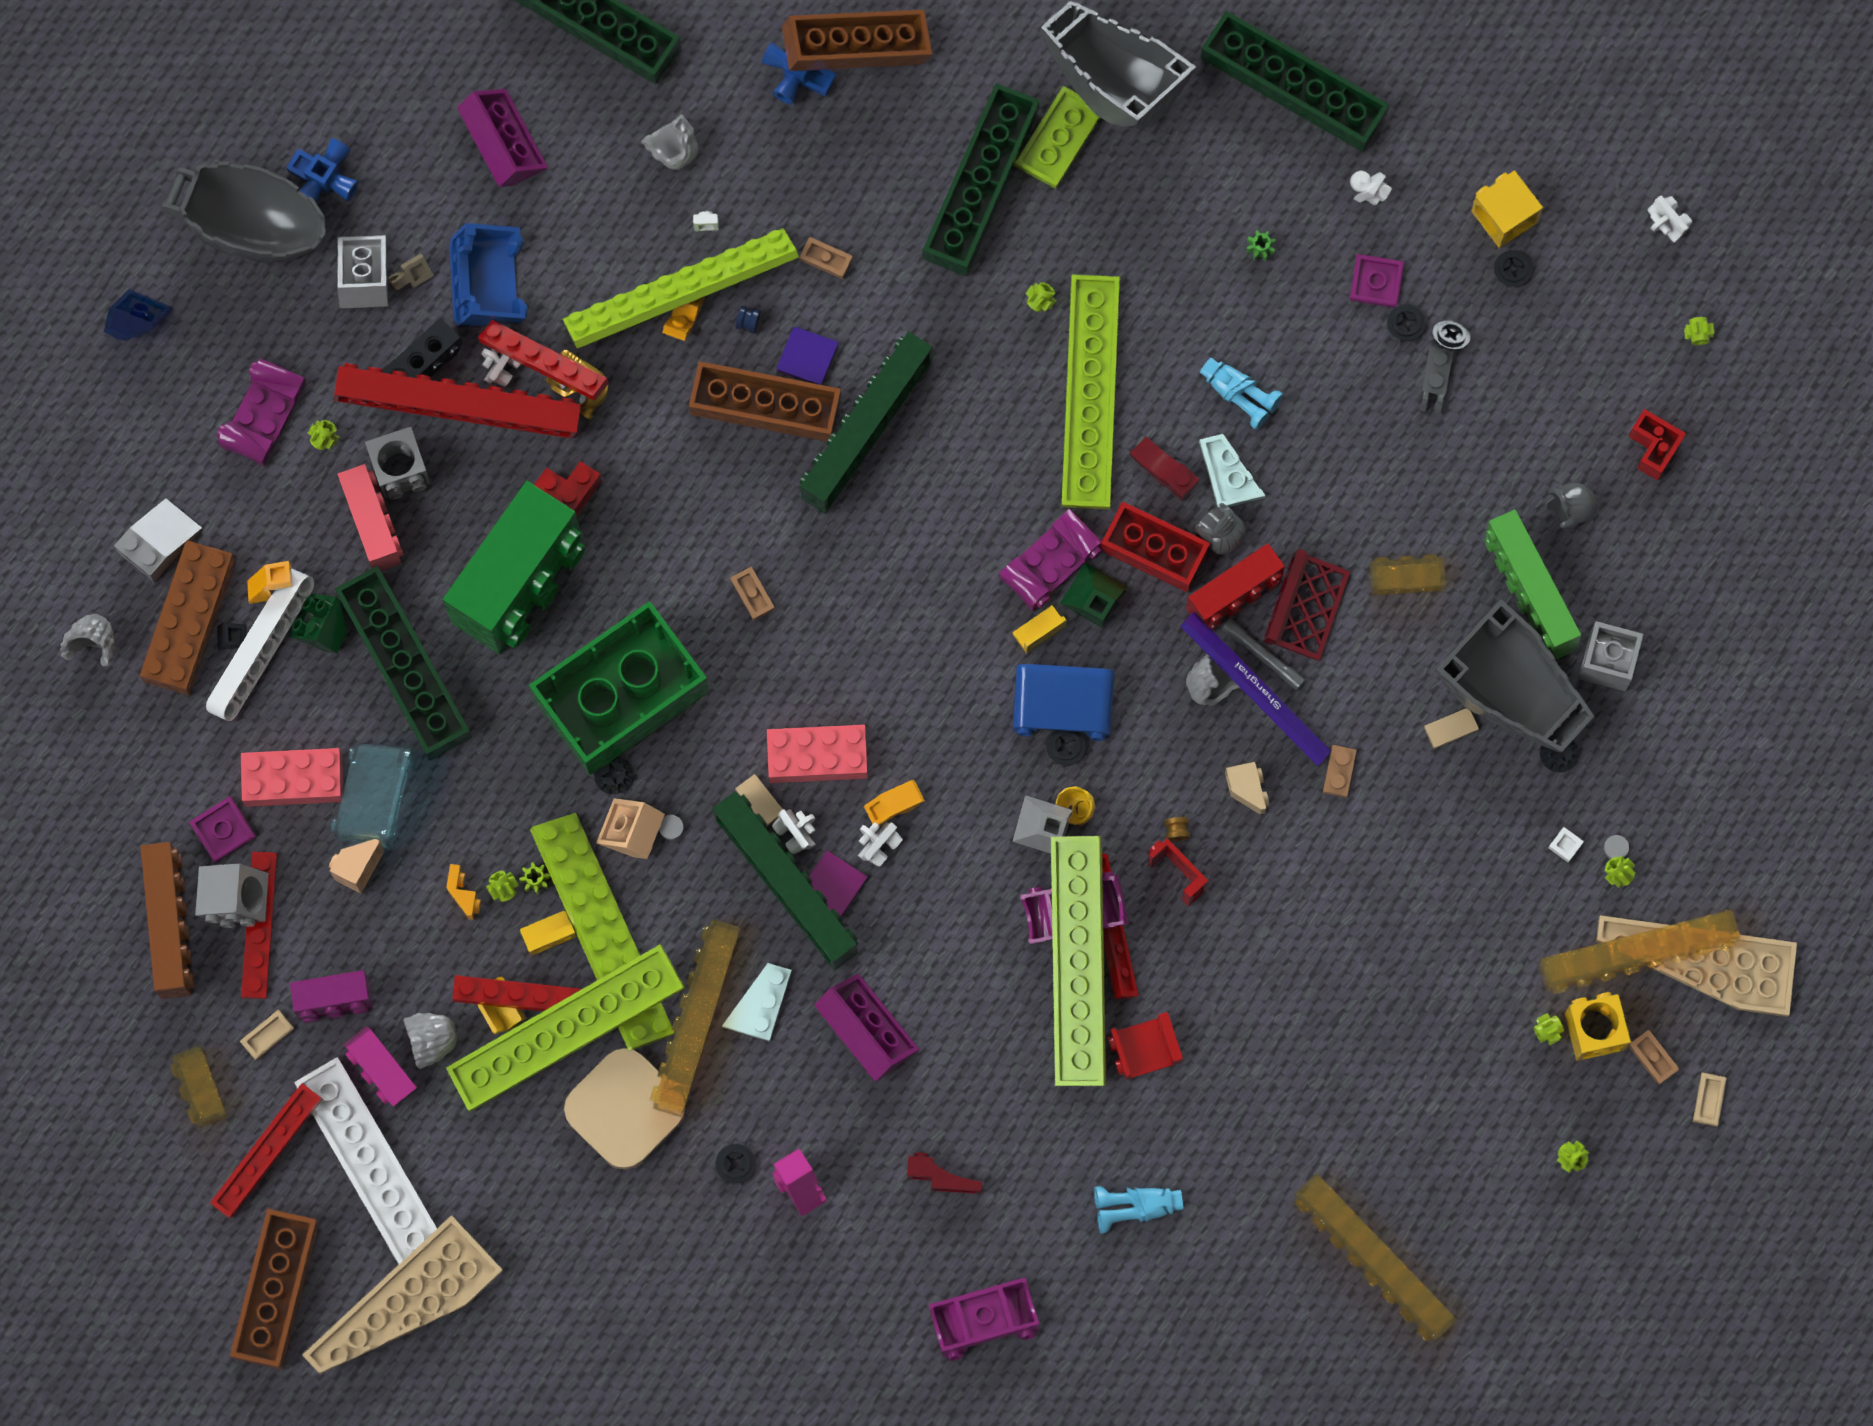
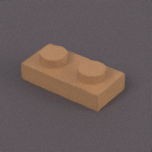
(826, 258)
(752, 593)
(1339, 771)
(1653, 1057)

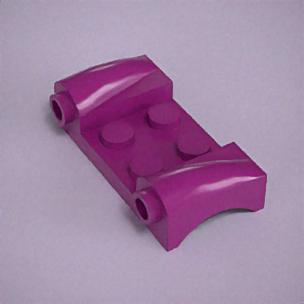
(262, 412)
(1051, 560)
(1039, 908)
(984, 1317)

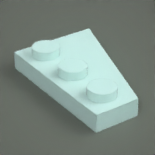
(1227, 474)
(761, 1004)

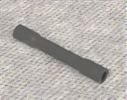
(1285, 672)

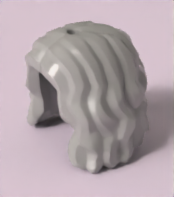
(673, 144)
(89, 631)
(1208, 682)
(430, 1037)

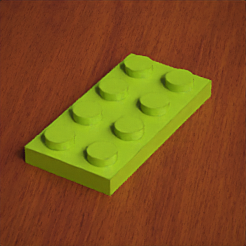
(1058, 138)

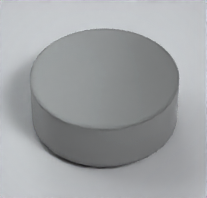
(671, 827)
(1616, 846)

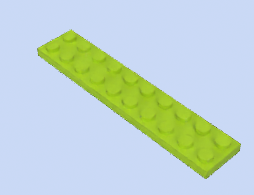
(680, 288)
(1090, 392)
(595, 915)
(1078, 961)
(565, 1028)

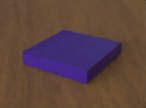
(807, 356)

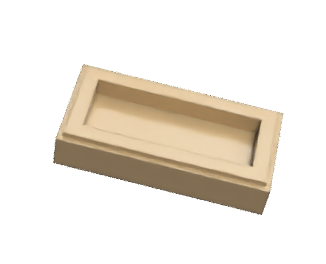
(1451, 728)
(760, 798)
(267, 1035)
(1709, 1099)

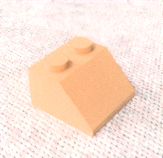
(630, 828)
(356, 864)

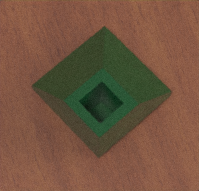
(1093, 595)
(320, 623)

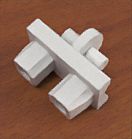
(1371, 187)
(1666, 218)
(497, 373)
(788, 821)
(885, 834)

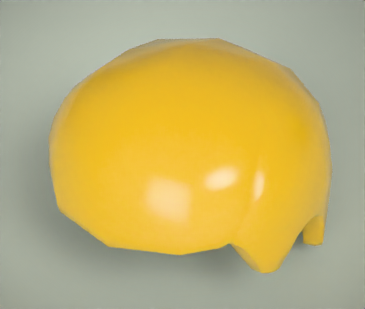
(1077, 797)

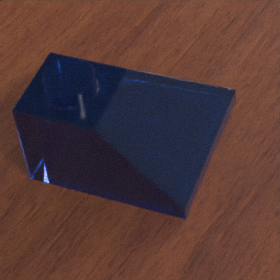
(134, 315)

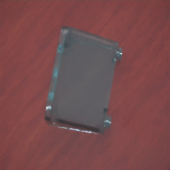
(373, 794)

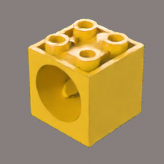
(1506, 208)
(1586, 1046)

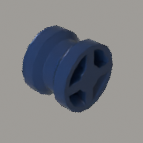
(748, 319)

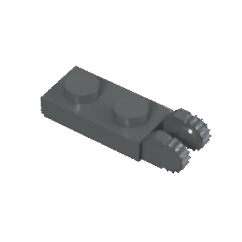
(1436, 377)

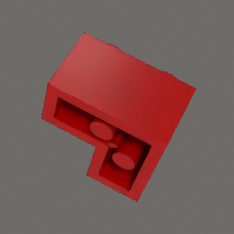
(1660, 439)
(573, 491)

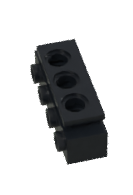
(420, 351)

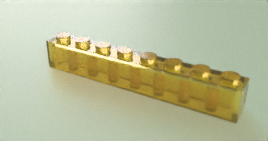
(1639, 950)
(696, 1017)
(1374, 1258)

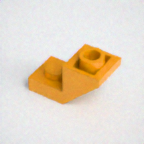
(683, 319)
(268, 579)
(894, 802)
(465, 899)

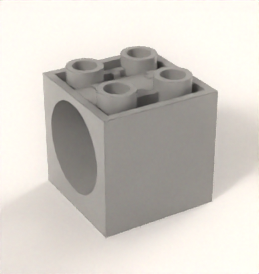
(395, 443)
(1610, 656)
(231, 895)

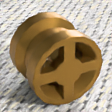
(1177, 829)

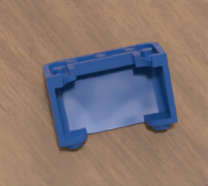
(485, 275)
(1063, 700)

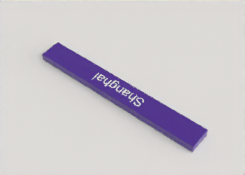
(1255, 688)

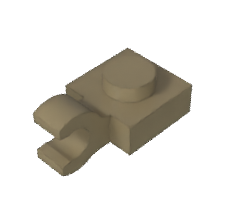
(414, 272)

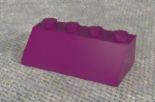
(501, 136)
(866, 1027)

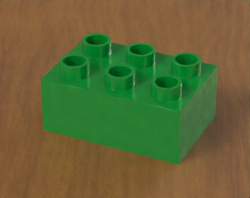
(515, 569)
(619, 688)

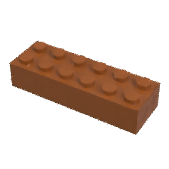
(856, 40)
(764, 401)
(187, 618)
(166, 920)
(274, 1289)

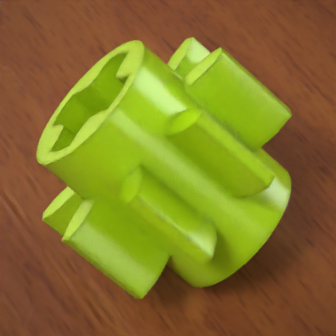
(1040, 297)
(1699, 331)
(323, 435)
(1619, 871)
(540, 881)
(502, 886)
(1548, 1029)
(1573, 1156)

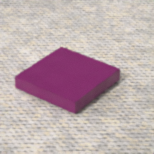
(1376, 281)
(222, 829)
(836, 881)

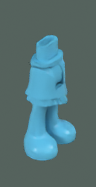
(1231, 386)
(1146, 1202)

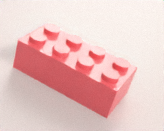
(368, 513)
(817, 753)
(292, 777)

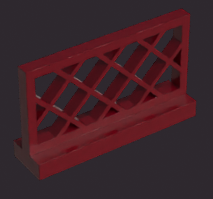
(1286, 598)

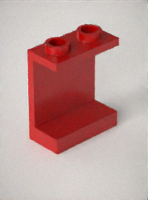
(1199, 882)
(1145, 1047)

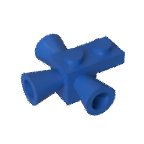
(815, 80)
(322, 172)

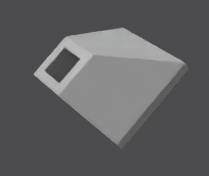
(1040, 822)

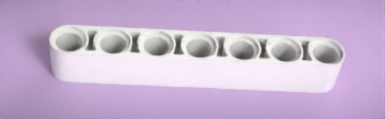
(259, 647)

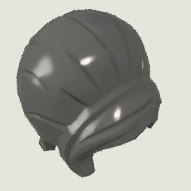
(1573, 503)
(1222, 530)

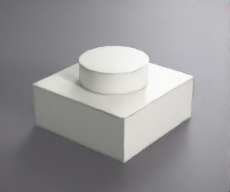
(705, 221)
(1565, 844)

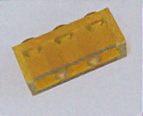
(1407, 575)
(198, 1087)

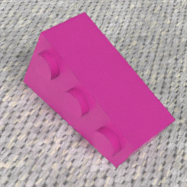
(378, 1066)
(799, 1181)

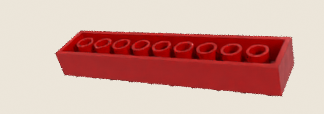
(455, 401)

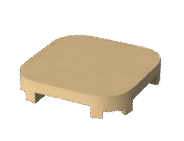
(616, 1112)

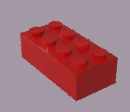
(1155, 546)
(1237, 586)

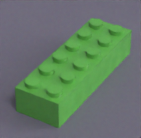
(1531, 584)

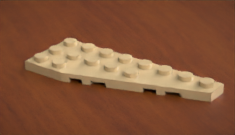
(1746, 977)
(425, 1286)

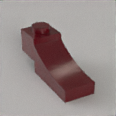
(1165, 469)
(922, 1168)

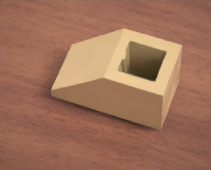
(1245, 786)

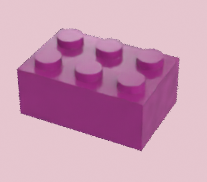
(331, 996)

